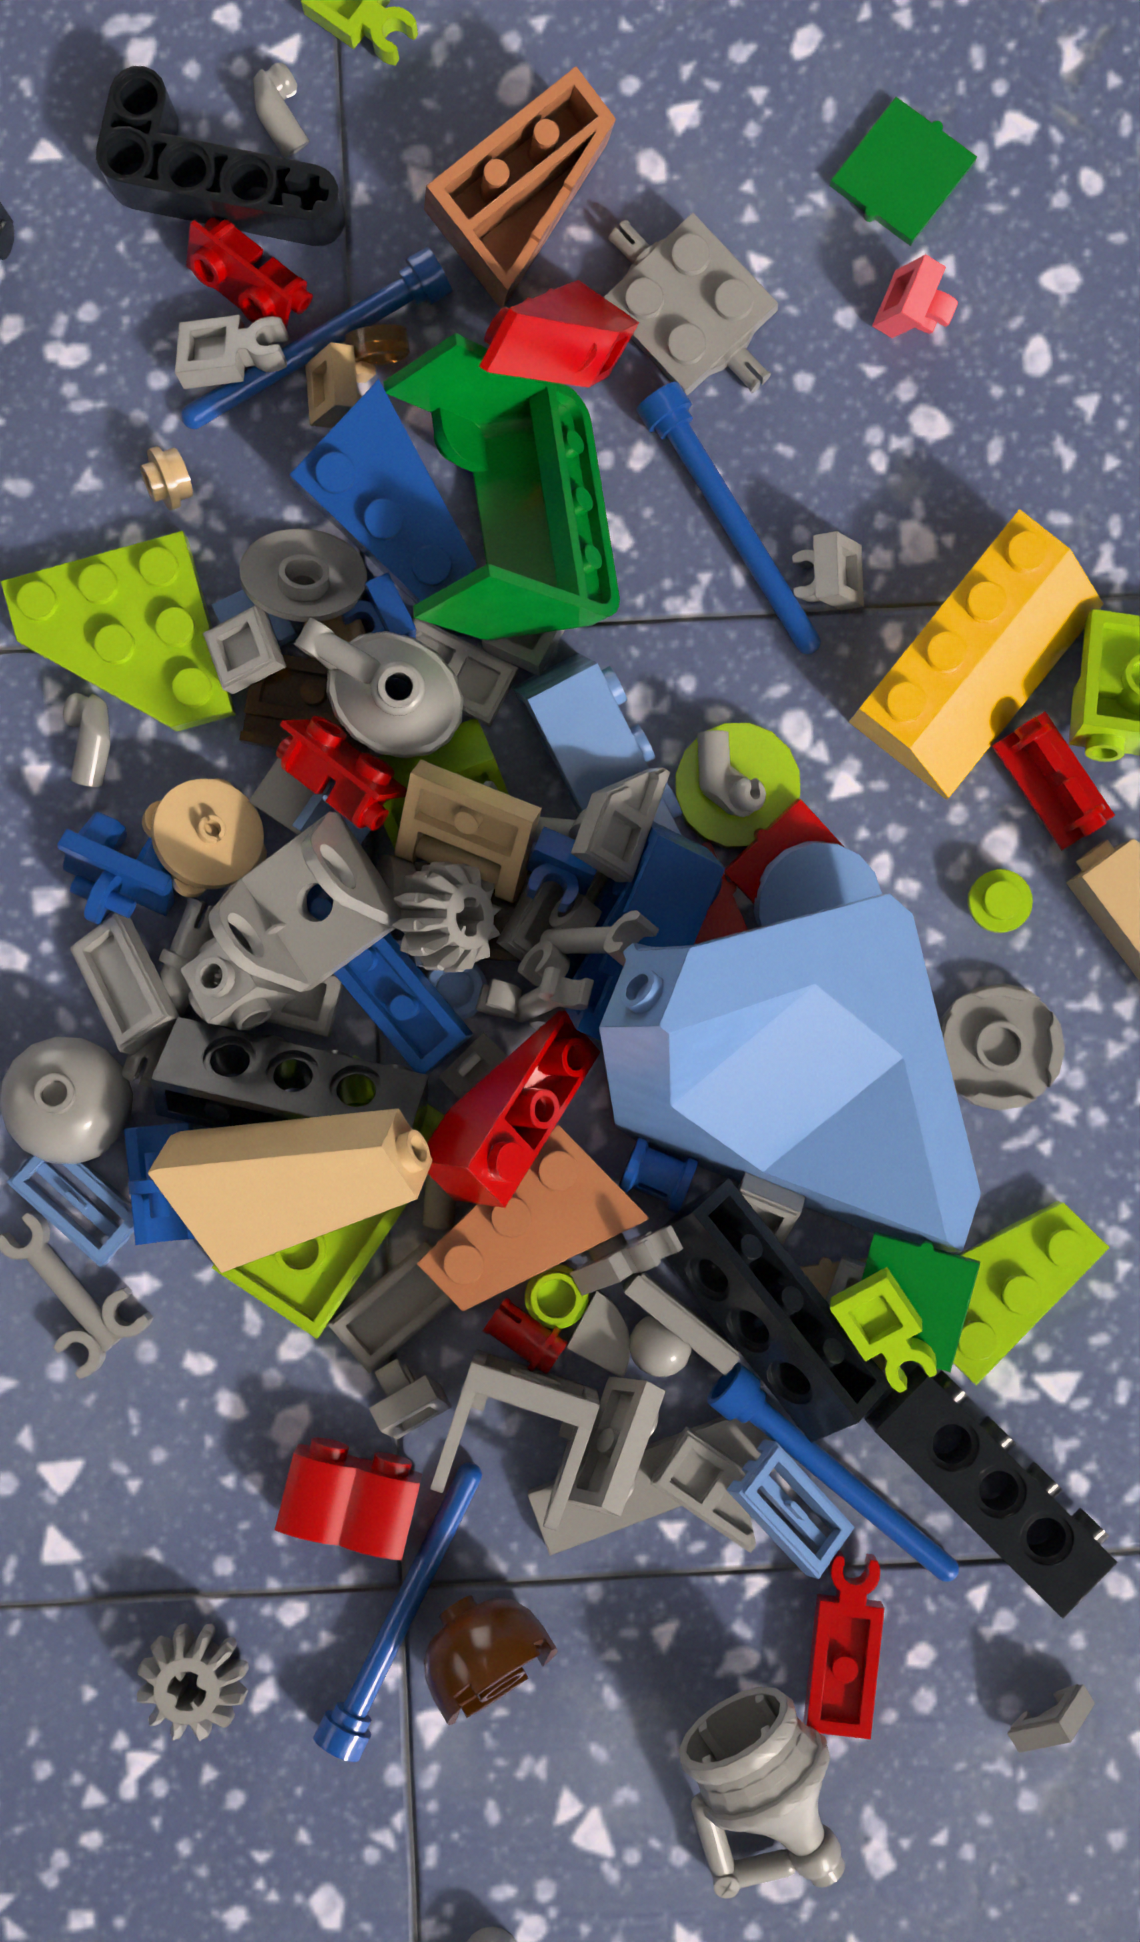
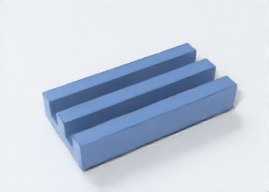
(62, 1221)
(758, 1477)

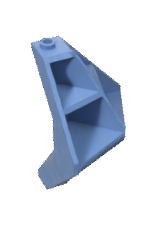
(801, 1063)

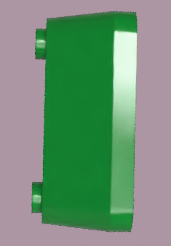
(534, 495)

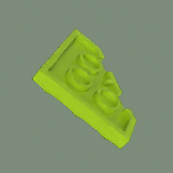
(127, 627)

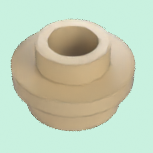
(166, 477)

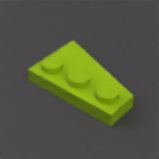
(1020, 1280)

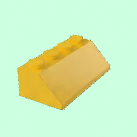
(980, 656)

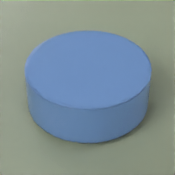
(459, 989)

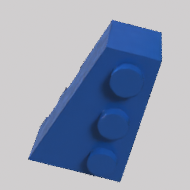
(383, 498)
(670, 889)

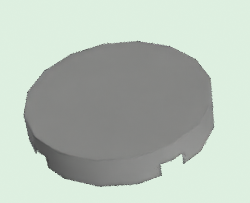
(1002, 1046)

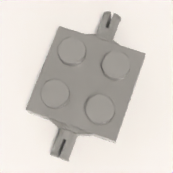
(691, 304)

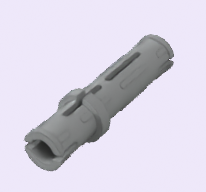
(183, 950)

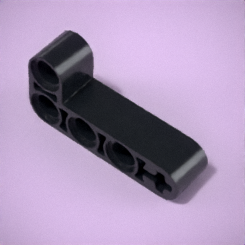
(299, 198)

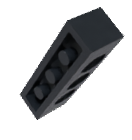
(198, 1055)
(773, 1313)
(1059, 1568)

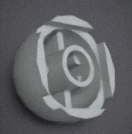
(65, 1100)

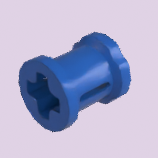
(658, 1175)

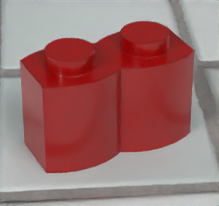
(349, 1499)

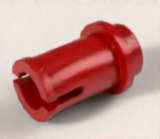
(525, 1336)

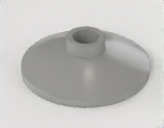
(303, 575)

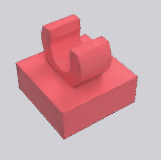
(914, 299)

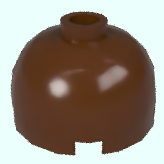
(482, 1654)

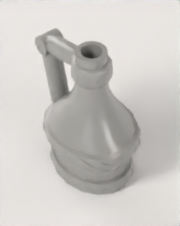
(359, 696)
(761, 1777)

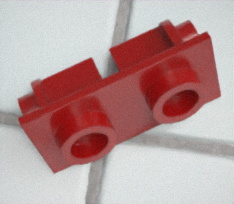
(225, 261)
(361, 778)
(1053, 781)

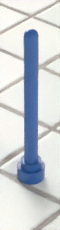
(418, 282)
(669, 415)
(740, 1397)
(345, 1729)

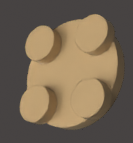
(205, 835)

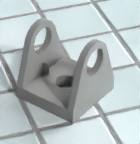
(274, 915)
(536, 1392)

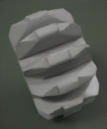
(447, 916)
(169, 1683)

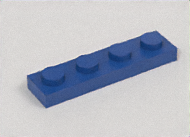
(398, 998)

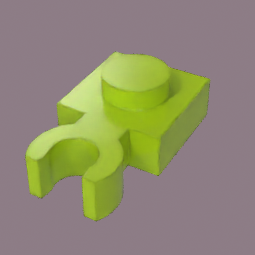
(359, 18)
(883, 1321)

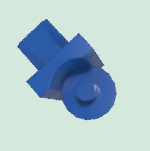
(111, 878)
(152, 1214)

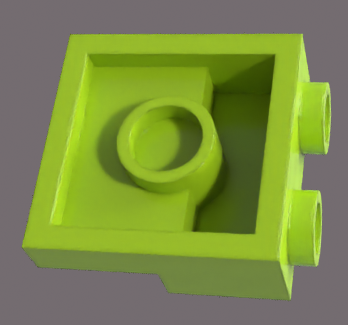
(1108, 690)

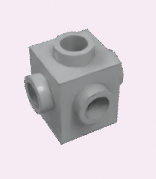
(229, 995)

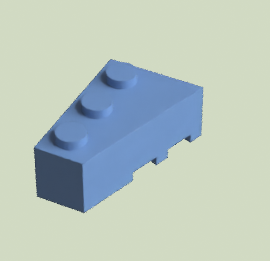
(587, 733)

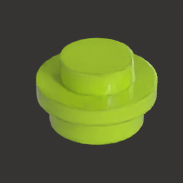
(1000, 901)
(555, 1298)

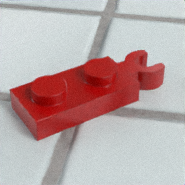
(845, 1654)

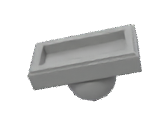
(666, 1337)

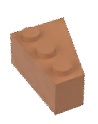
(519, 181)
(552, 1216)

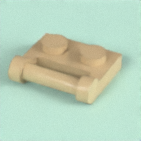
(467, 824)

